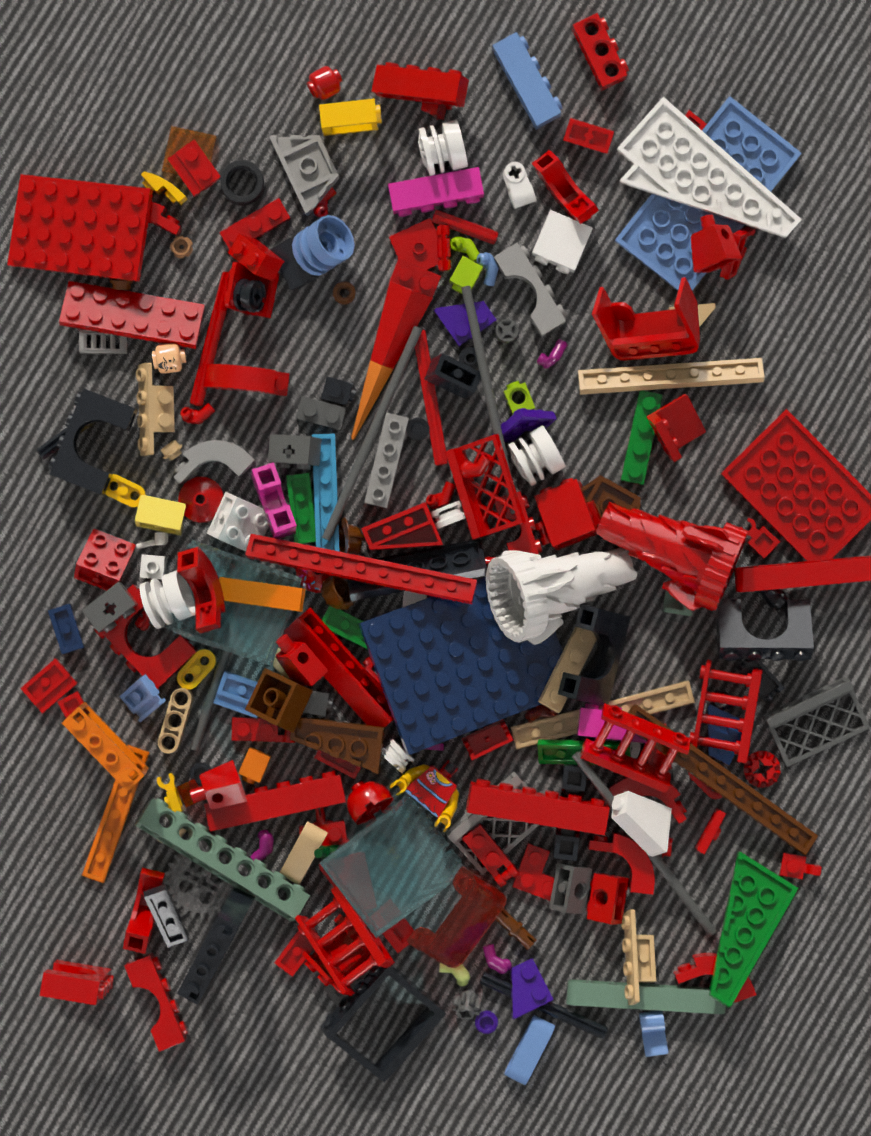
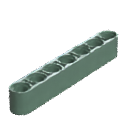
(652, 997)

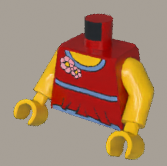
(432, 790)

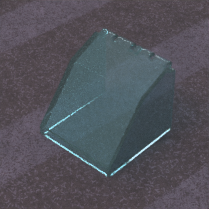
(244, 628)
(392, 865)

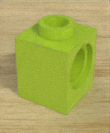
(465, 274)
(517, 387)

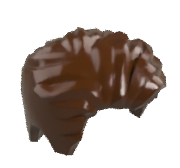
(336, 592)

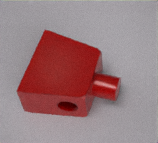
(713, 246)
(299, 661)
(220, 787)

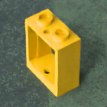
(349, 117)

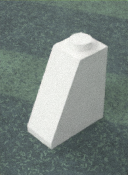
(643, 821)

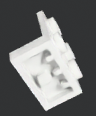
(237, 521)

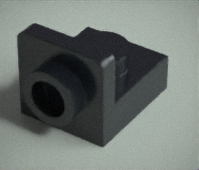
(338, 391)

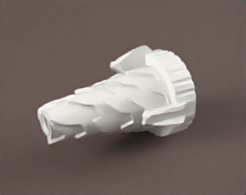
(534, 591)

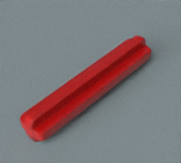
(465, 227)

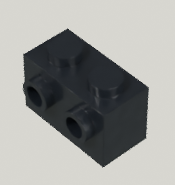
(453, 375)

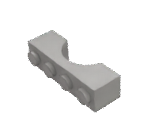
(515, 264)

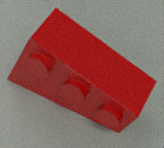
(403, 530)

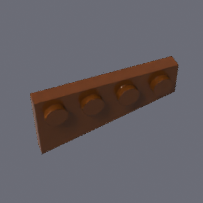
(343, 740)

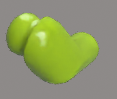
(465, 245)

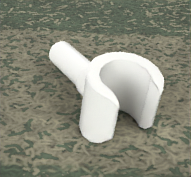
(161, 538)

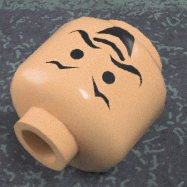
(168, 358)

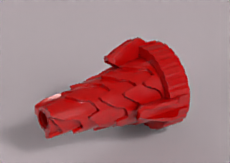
(691, 555)

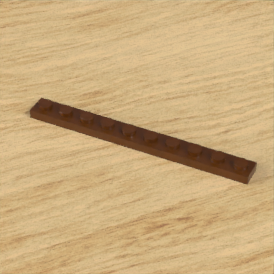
(737, 792)

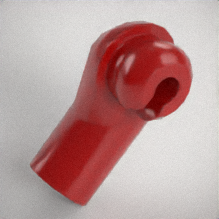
(322, 208)
(475, 470)

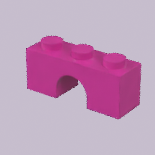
(273, 502)

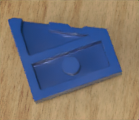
(722, 733)

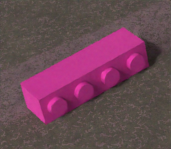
(436, 190)

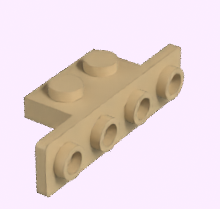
(155, 409)
(639, 958)

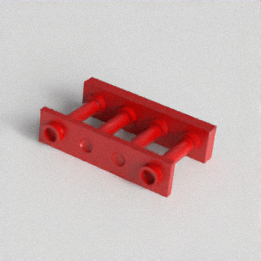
(747, 703)
(630, 767)
(379, 954)

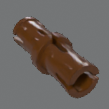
(515, 929)

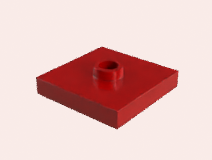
(417, 245)

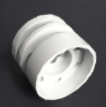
(442, 147)
(536, 456)
(164, 601)

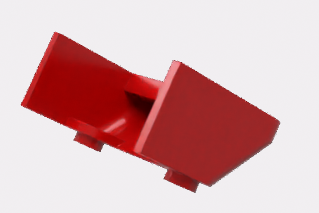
(649, 333)

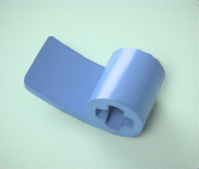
(653, 1033)

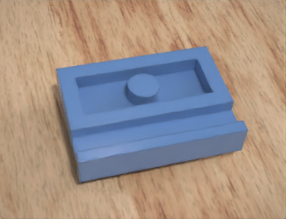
(235, 692)
(142, 698)

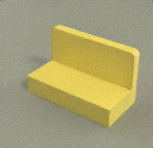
(160, 515)

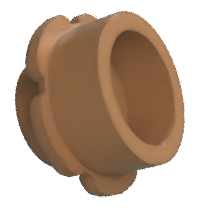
(175, 247)

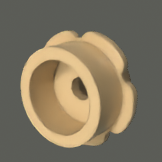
(171, 450)

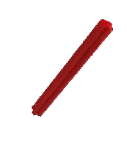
(211, 342)
(430, 402)

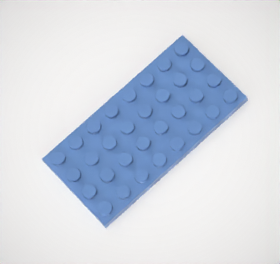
(663, 228)

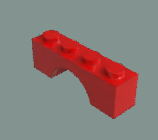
(146, 974)

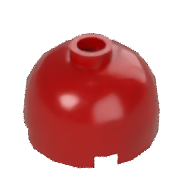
(367, 800)

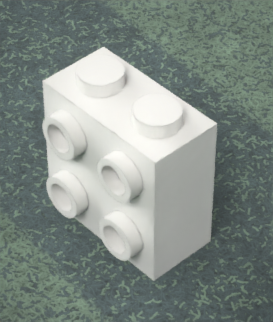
(561, 242)

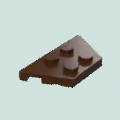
(606, 491)

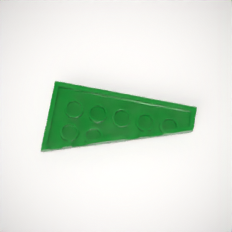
(751, 916)

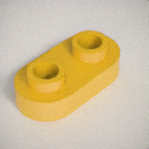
(124, 491)
(196, 668)

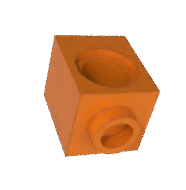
(254, 765)

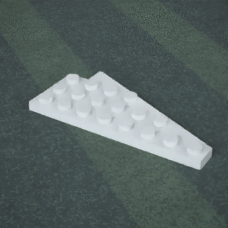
(688, 167)

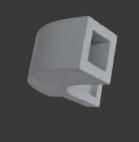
(217, 451)

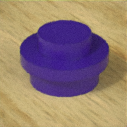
(486, 1022)

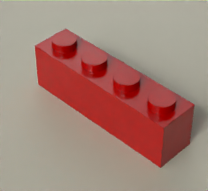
(420, 85)

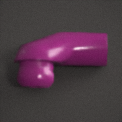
(554, 356)
(265, 845)
(494, 962)

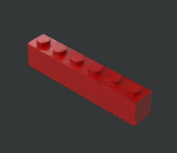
(343, 669)
(279, 801)
(537, 808)

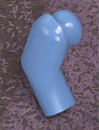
(486, 259)

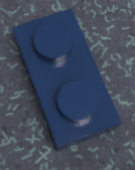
(66, 628)

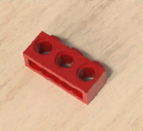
(597, 63)

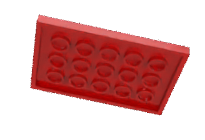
(80, 227)
(800, 489)

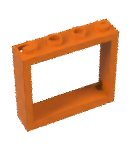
(105, 746)

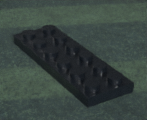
(457, 559)

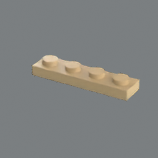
(570, 661)

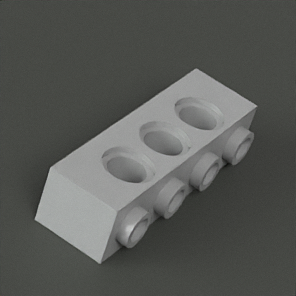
(386, 460)

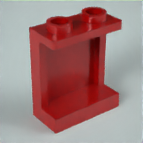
(565, 514)
(315, 964)

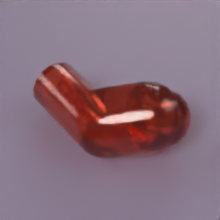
(539, 711)

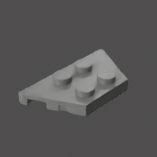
(306, 167)

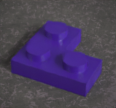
(523, 420)

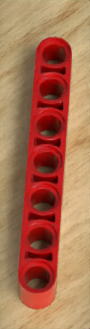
(803, 574)

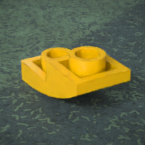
(159, 185)

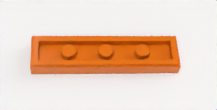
(263, 594)

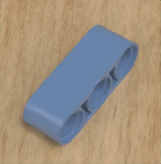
(529, 1050)

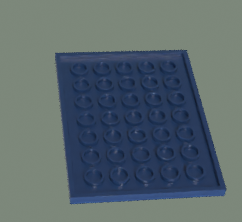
(453, 668)

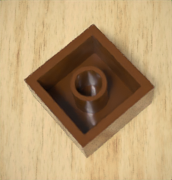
(278, 700)

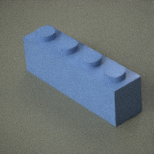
(526, 80)

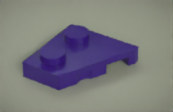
(457, 323)
(527, 989)

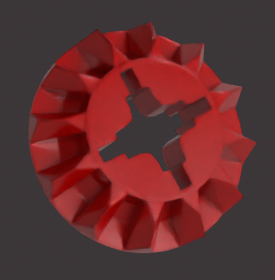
(752, 765)

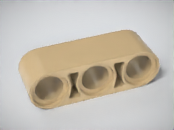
(167, 728)
(303, 853)

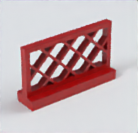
(471, 496)

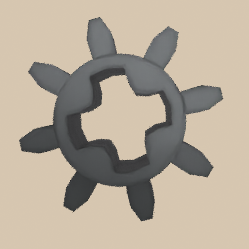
(467, 1005)

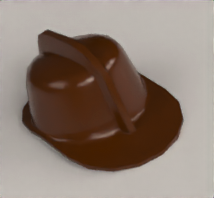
(349, 538)

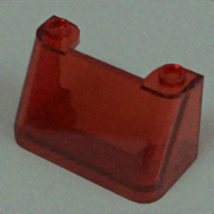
(465, 924)

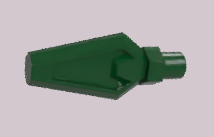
(324, 851)

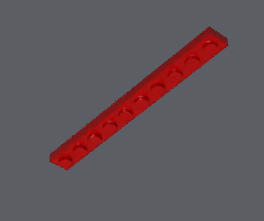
(361, 568)

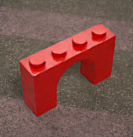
(157, 668)
(76, 982)

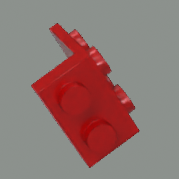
(239, 272)

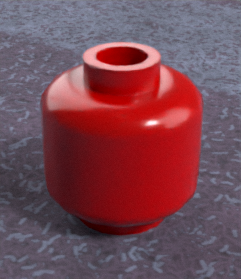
(324, 83)

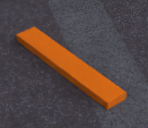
(111, 826)

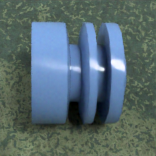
(323, 245)

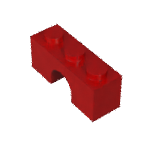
(526, 541)

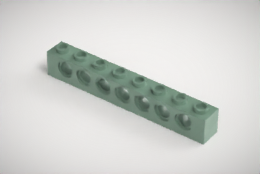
(149, 823)

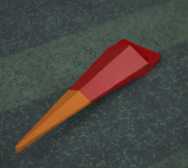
(405, 303)

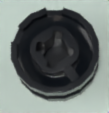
(250, 295)

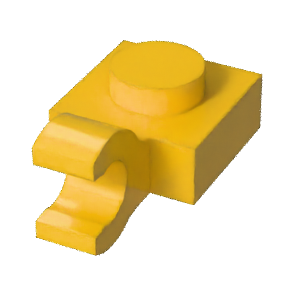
(173, 798)

